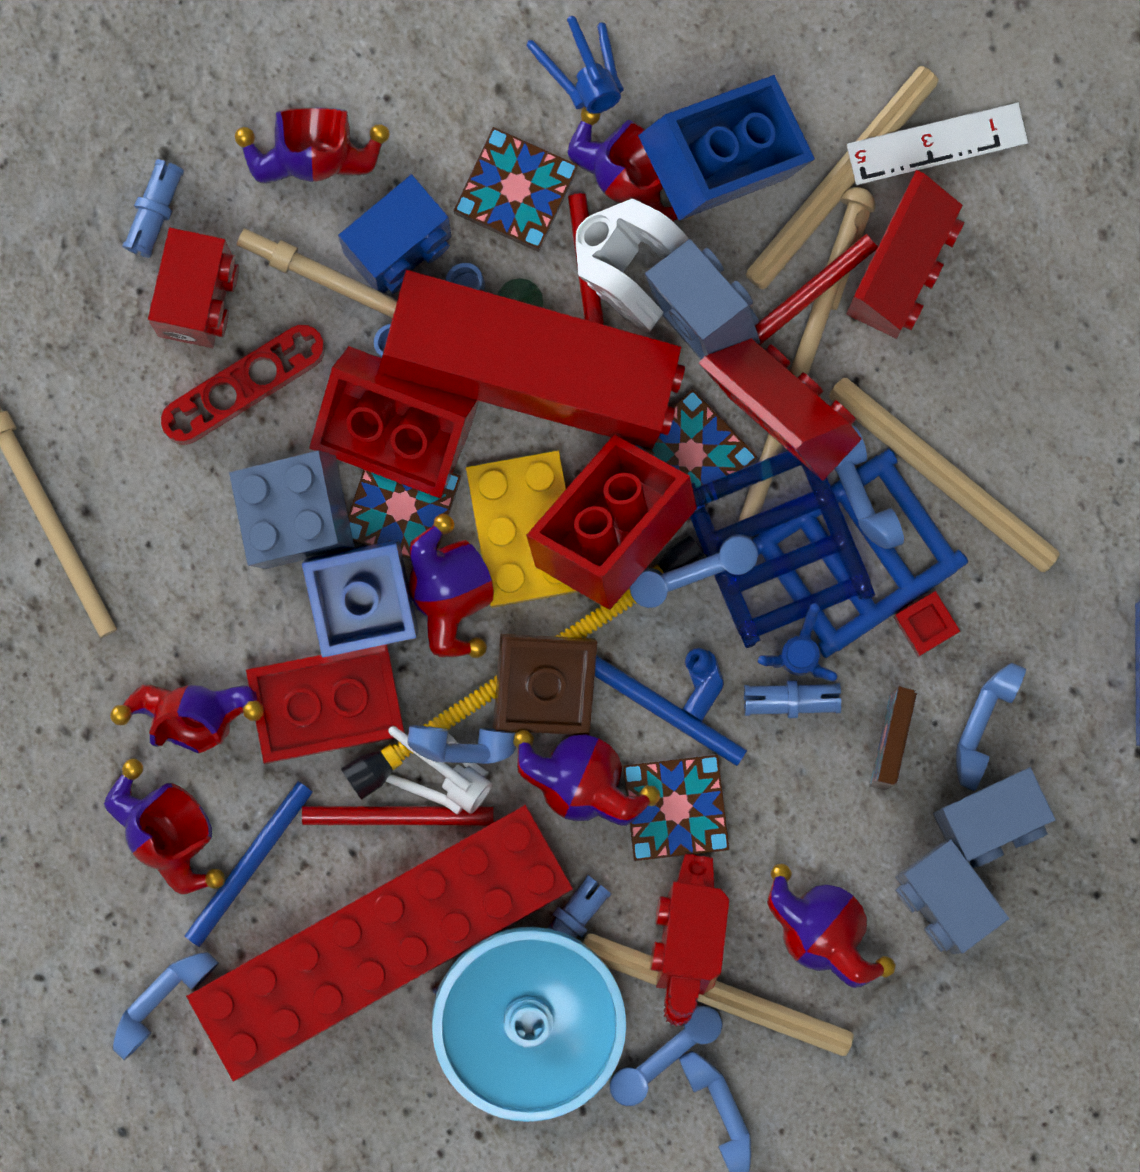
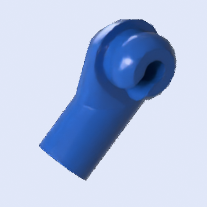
(706, 680)

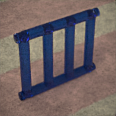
(839, 542)

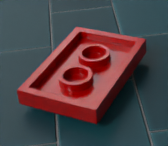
(325, 703)

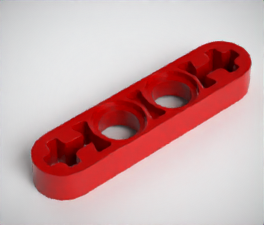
(239, 379)

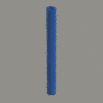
(668, 712)
(248, 864)

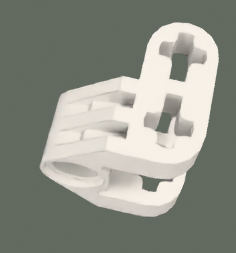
(607, 246)

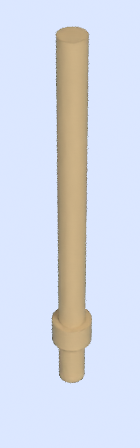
(285, 258)
(53, 527)

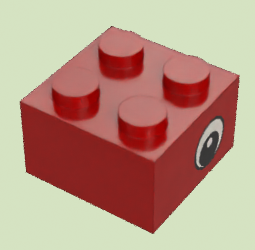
(193, 288)

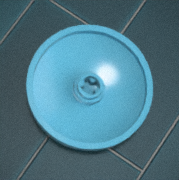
(528, 1024)

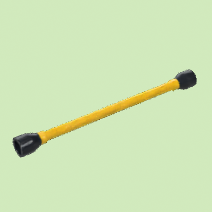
(371, 770)

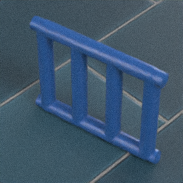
(908, 586)

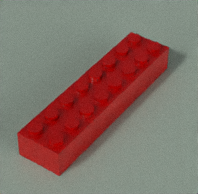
(379, 943)

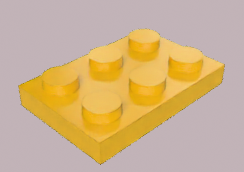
(506, 505)

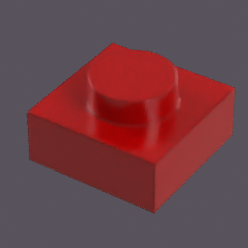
(926, 624)

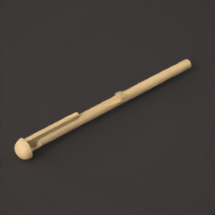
(859, 206)

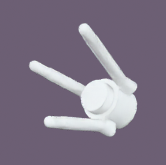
(465, 787)

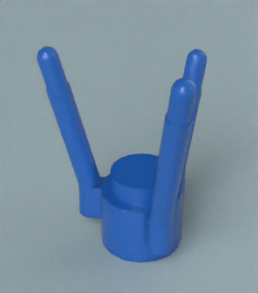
(596, 87)
(801, 653)

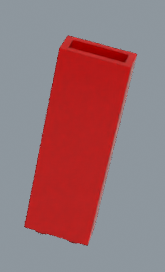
(532, 360)

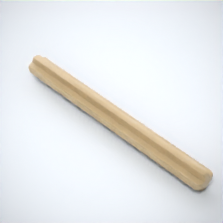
(838, 181)
(945, 475)
(732, 1000)

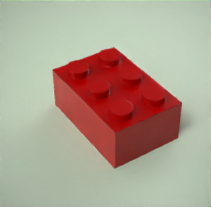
(611, 521)

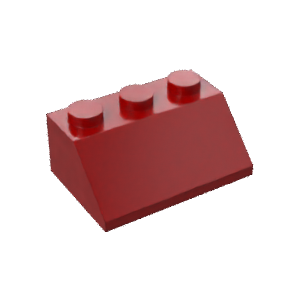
(907, 257)
(784, 404)
(392, 424)

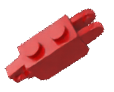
(692, 938)

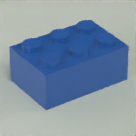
(726, 147)

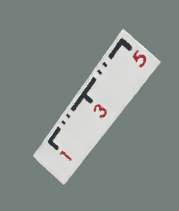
(937, 143)

